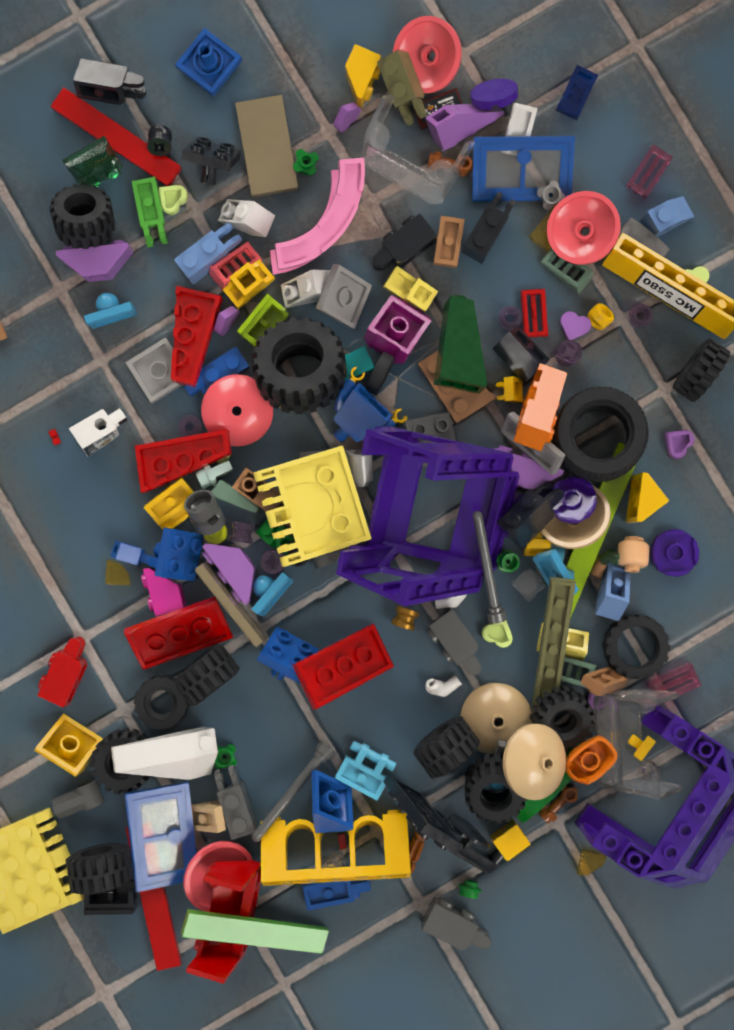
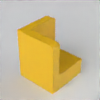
(510, 840)

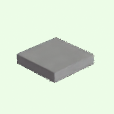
(343, 296)
(153, 370)

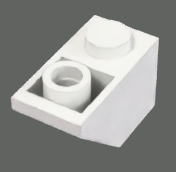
(247, 217)
(304, 288)

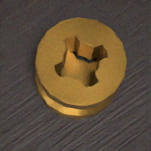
(405, 618)

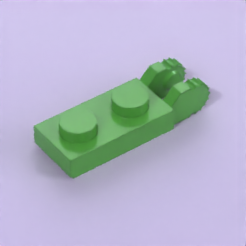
(149, 209)

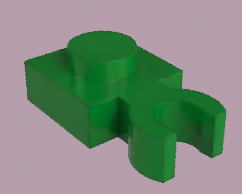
(265, 533)

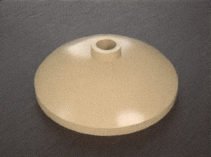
(581, 534)
(489, 703)
(534, 761)

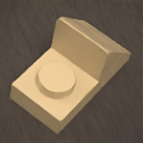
(208, 817)

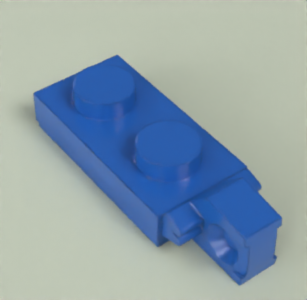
(227, 364)
(333, 893)

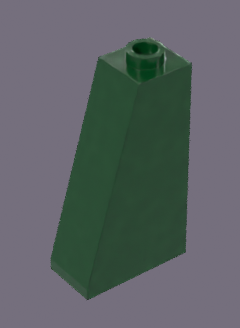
(460, 351)

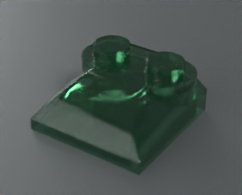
(94, 163)

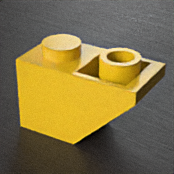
(361, 72)

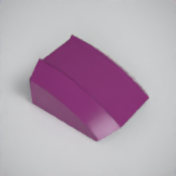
(396, 329)

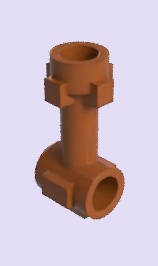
(465, 170)
(568, 794)

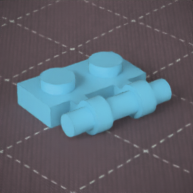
(362, 777)

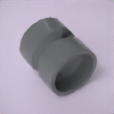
(204, 512)

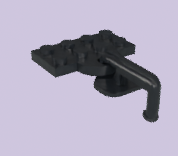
(442, 830)

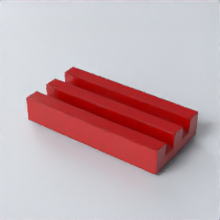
(534, 334)

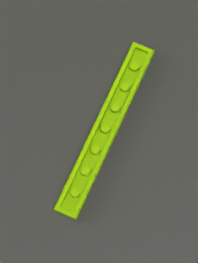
(582, 559)

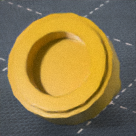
(600, 316)

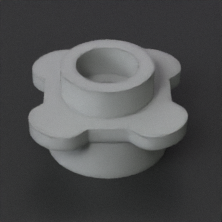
(544, 192)

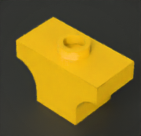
(248, 283)

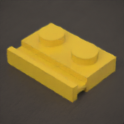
(168, 506)

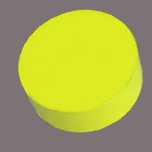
(218, 537)

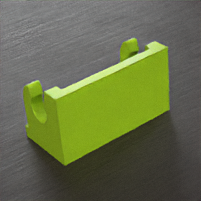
(263, 316)

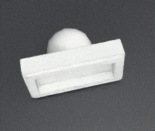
(521, 120)

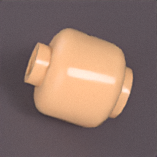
(633, 554)

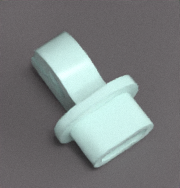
(208, 475)

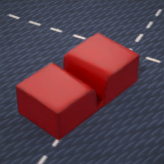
(55, 437)
(342, 841)

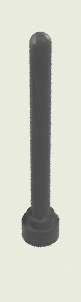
(495, 611)
(321, 754)

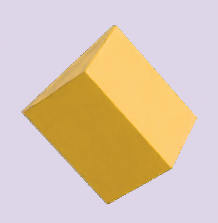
(644, 498)
(69, 745)

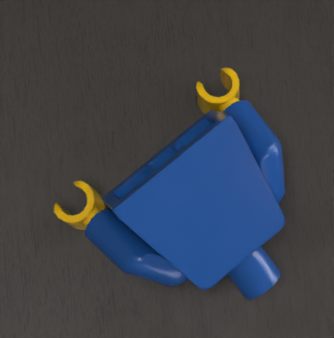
(360, 411)

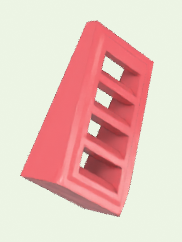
(215, 269)

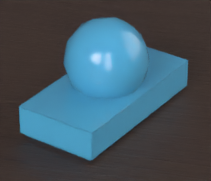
(109, 311)
(269, 591)

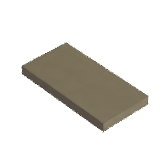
(266, 146)
(230, 604)

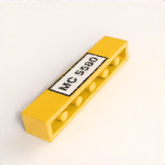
(672, 285)

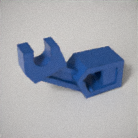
(132, 554)

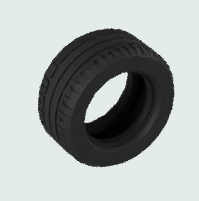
(615, 403)

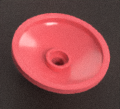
(426, 36)
(581, 212)
(240, 392)
(196, 889)

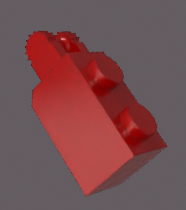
(64, 673)

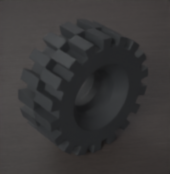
(701, 370)
(580, 718)

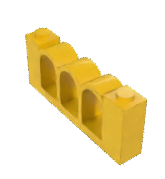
(396, 847)

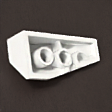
(174, 755)

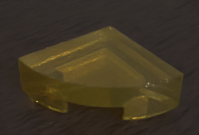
(116, 574)
(590, 862)

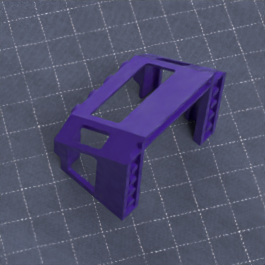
(487, 489)
(668, 859)

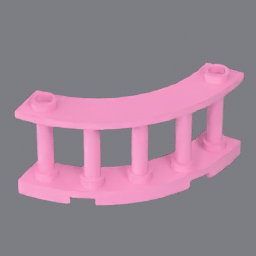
(341, 207)

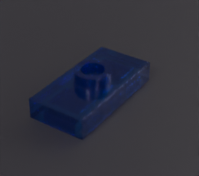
(576, 92)

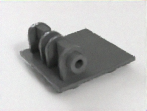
(435, 425)

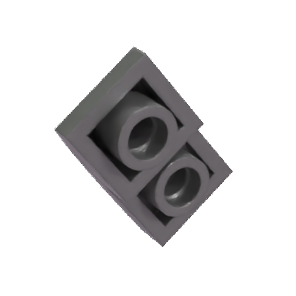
(644, 236)

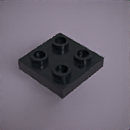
(211, 156)

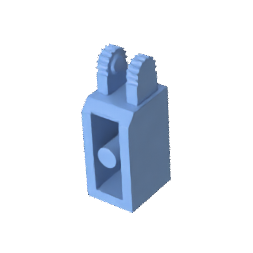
(205, 252)

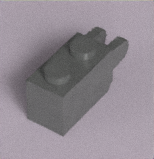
(456, 640)
(235, 804)
(454, 925)

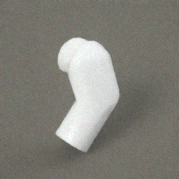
(449, 602)
(442, 688)

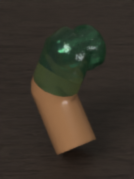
(602, 562)

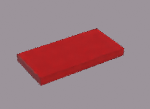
(178, 633)
(343, 666)

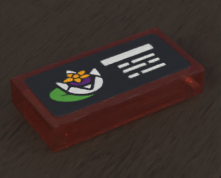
(433, 104)

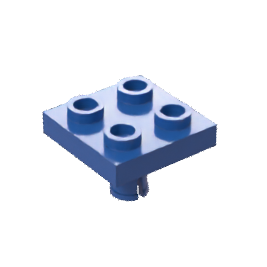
(208, 62)
(178, 554)
(283, 651)

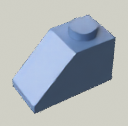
(667, 216)
(613, 592)

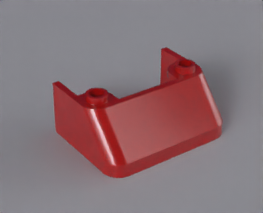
(234, 893)

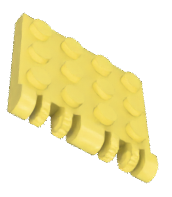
(317, 504)
(29, 872)

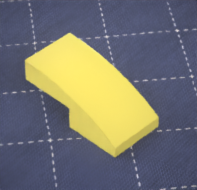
(410, 289)

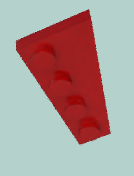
(194, 325)
(173, 458)

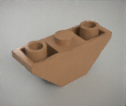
(247, 487)

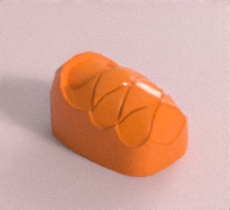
(590, 760)

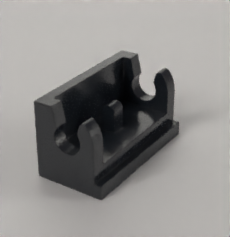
(520, 353)
(113, 902)

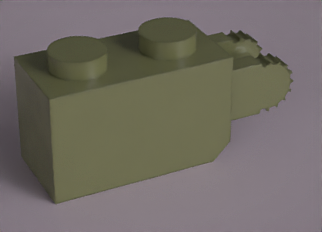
(403, 83)

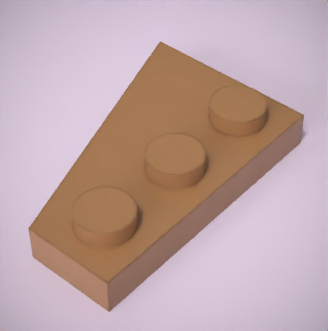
(457, 402)

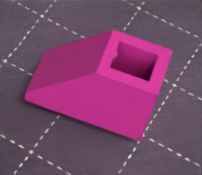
(165, 593)

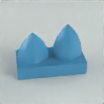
(551, 565)

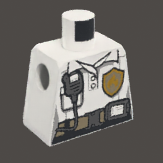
(88, 432)

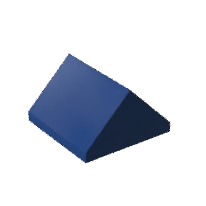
(331, 804)

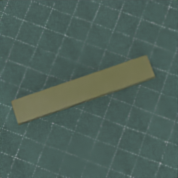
(554, 636)

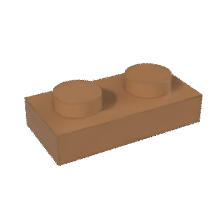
(448, 242)
(603, 681)

